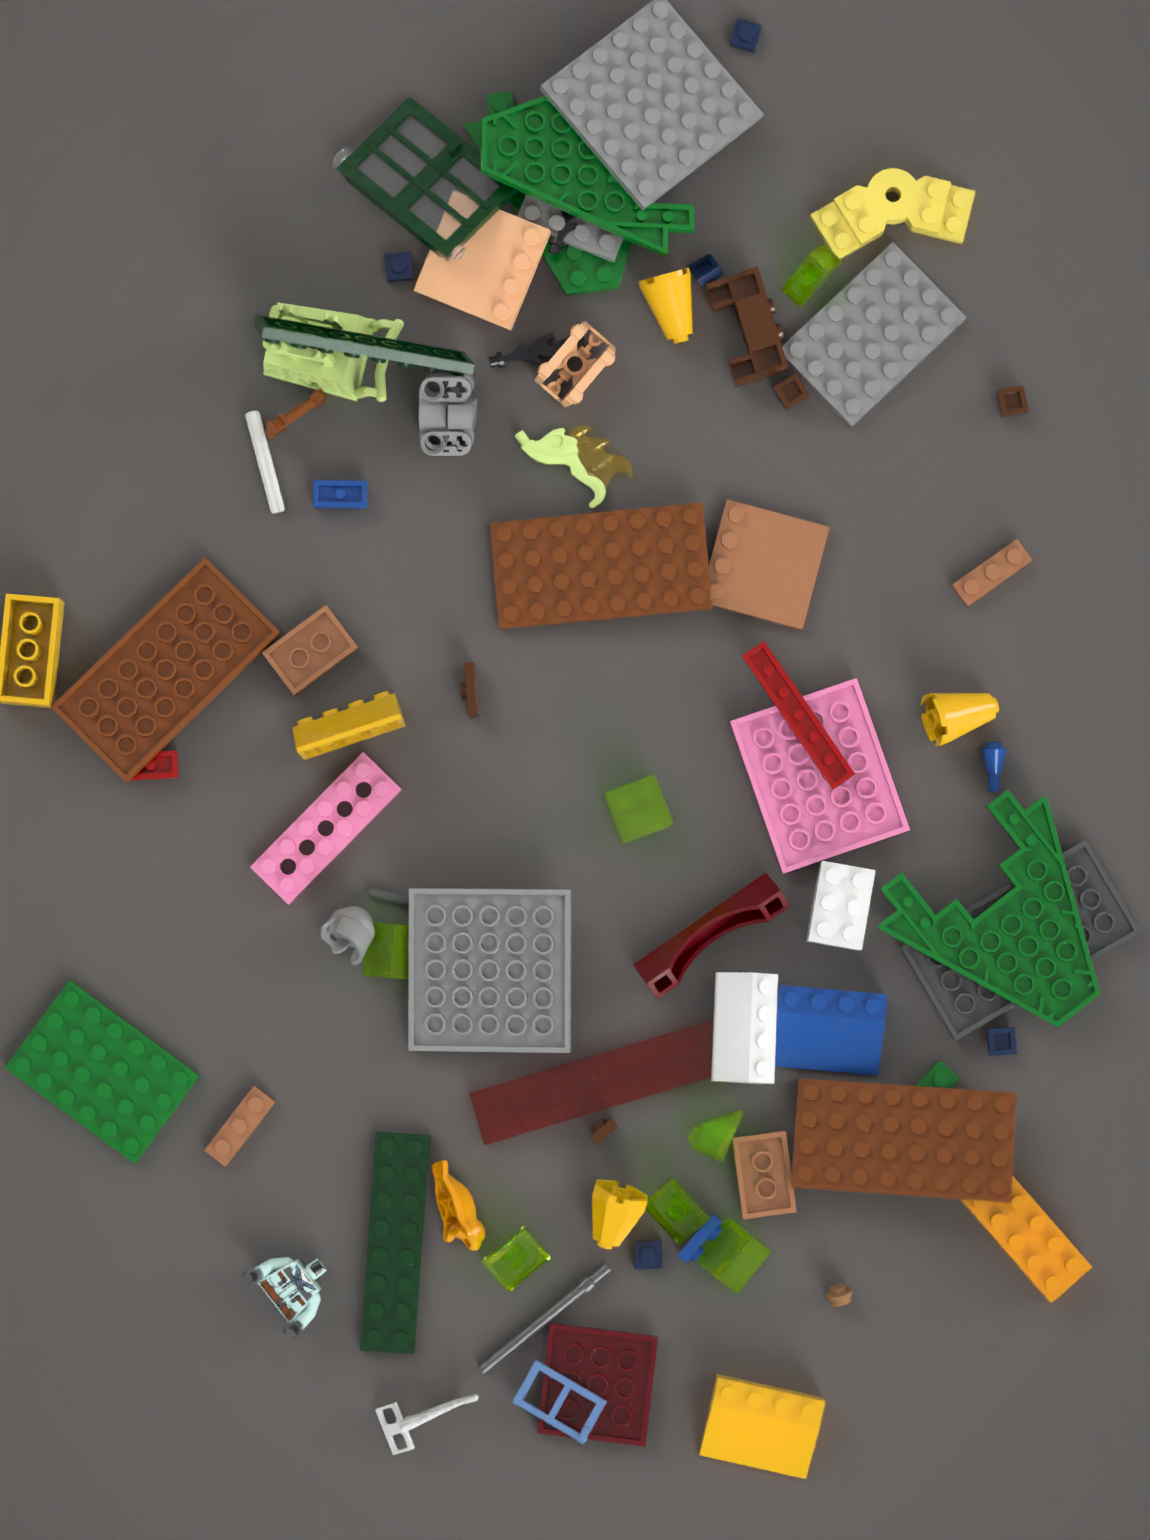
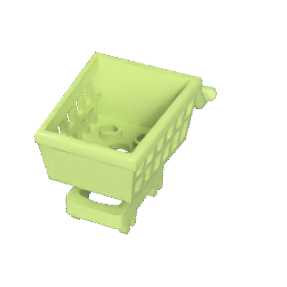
(330, 372)

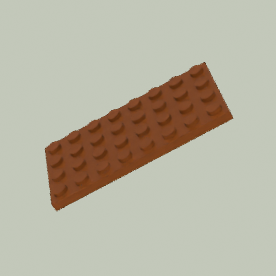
(601, 566)
(165, 670)
(904, 1140)

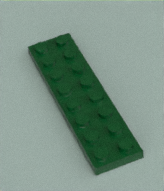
(357, 344)
(395, 1242)

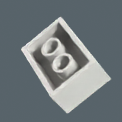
(840, 905)

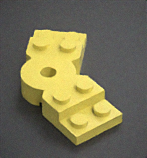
(925, 205)

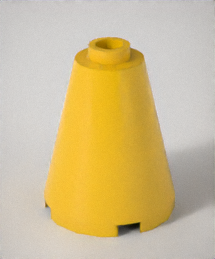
(671, 303)
(956, 714)

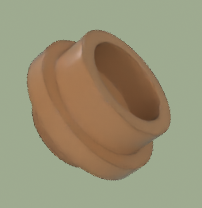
(839, 1295)

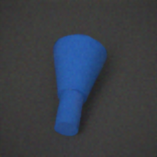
(993, 758)

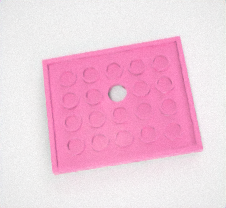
(797, 804)

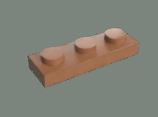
(991, 573)
(240, 1126)

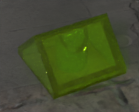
(388, 952)
(676, 1210)
(733, 1256)
(516, 1258)

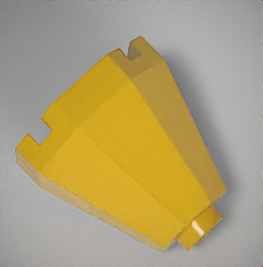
(615, 1211)

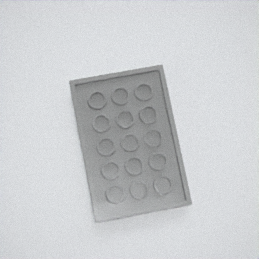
(872, 334)

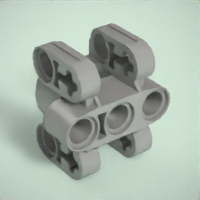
(447, 414)

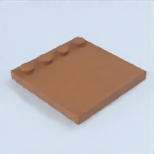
(765, 564)

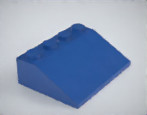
(829, 1029)

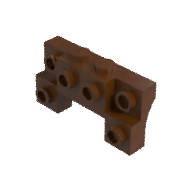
(756, 322)

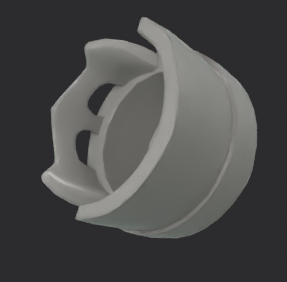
(352, 928)

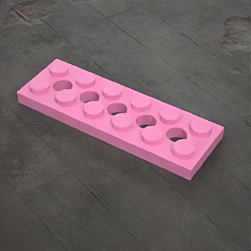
(307, 828)

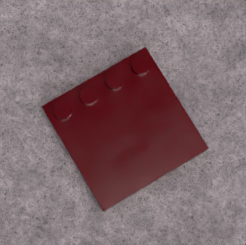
(612, 1366)

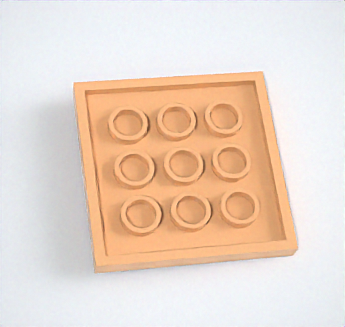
(491, 273)

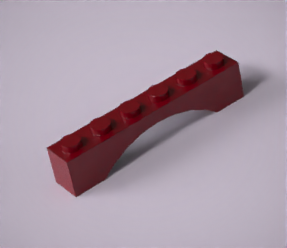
(753, 904)

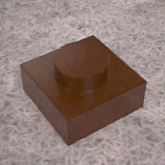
(791, 392)
(1012, 401)
(602, 1130)

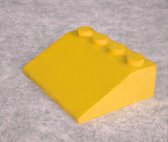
(348, 726)
(762, 1426)

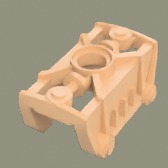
(588, 371)

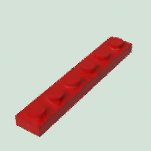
(798, 715)

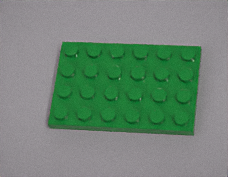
(102, 1071)

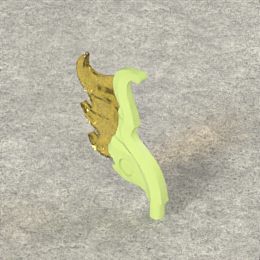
(582, 455)

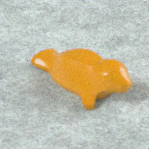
(456, 1209)

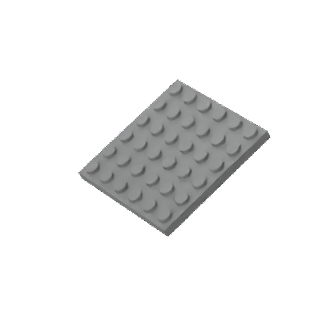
(651, 102)
(489, 970)

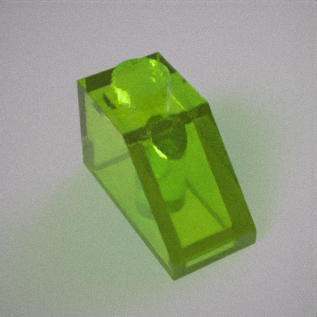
(811, 274)

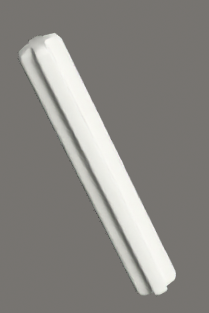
(265, 462)

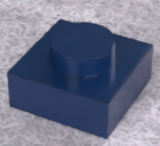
(745, 35)
(398, 267)
(705, 270)
(1001, 1041)
(648, 1254)

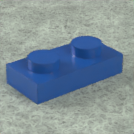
(340, 494)
(708, 1231)

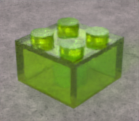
(638, 809)

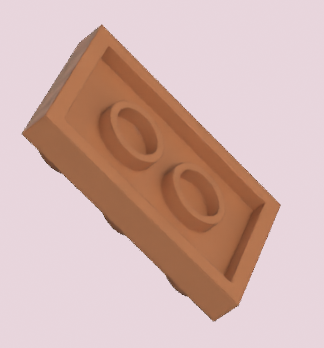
(310, 650)
(764, 1174)

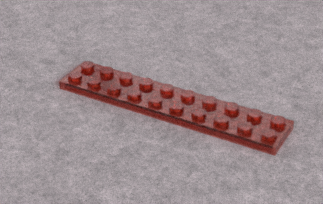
(594, 1083)

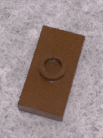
(469, 690)

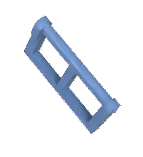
(550, 1418)

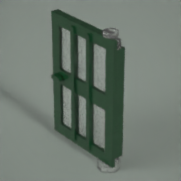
(424, 179)

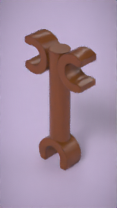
(278, 425)

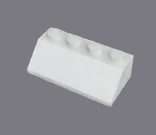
(744, 1027)

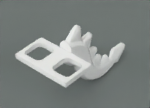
(410, 1422)

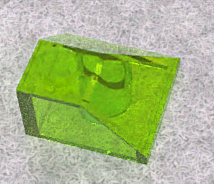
(715, 1134)

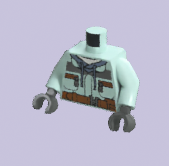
(290, 1288)

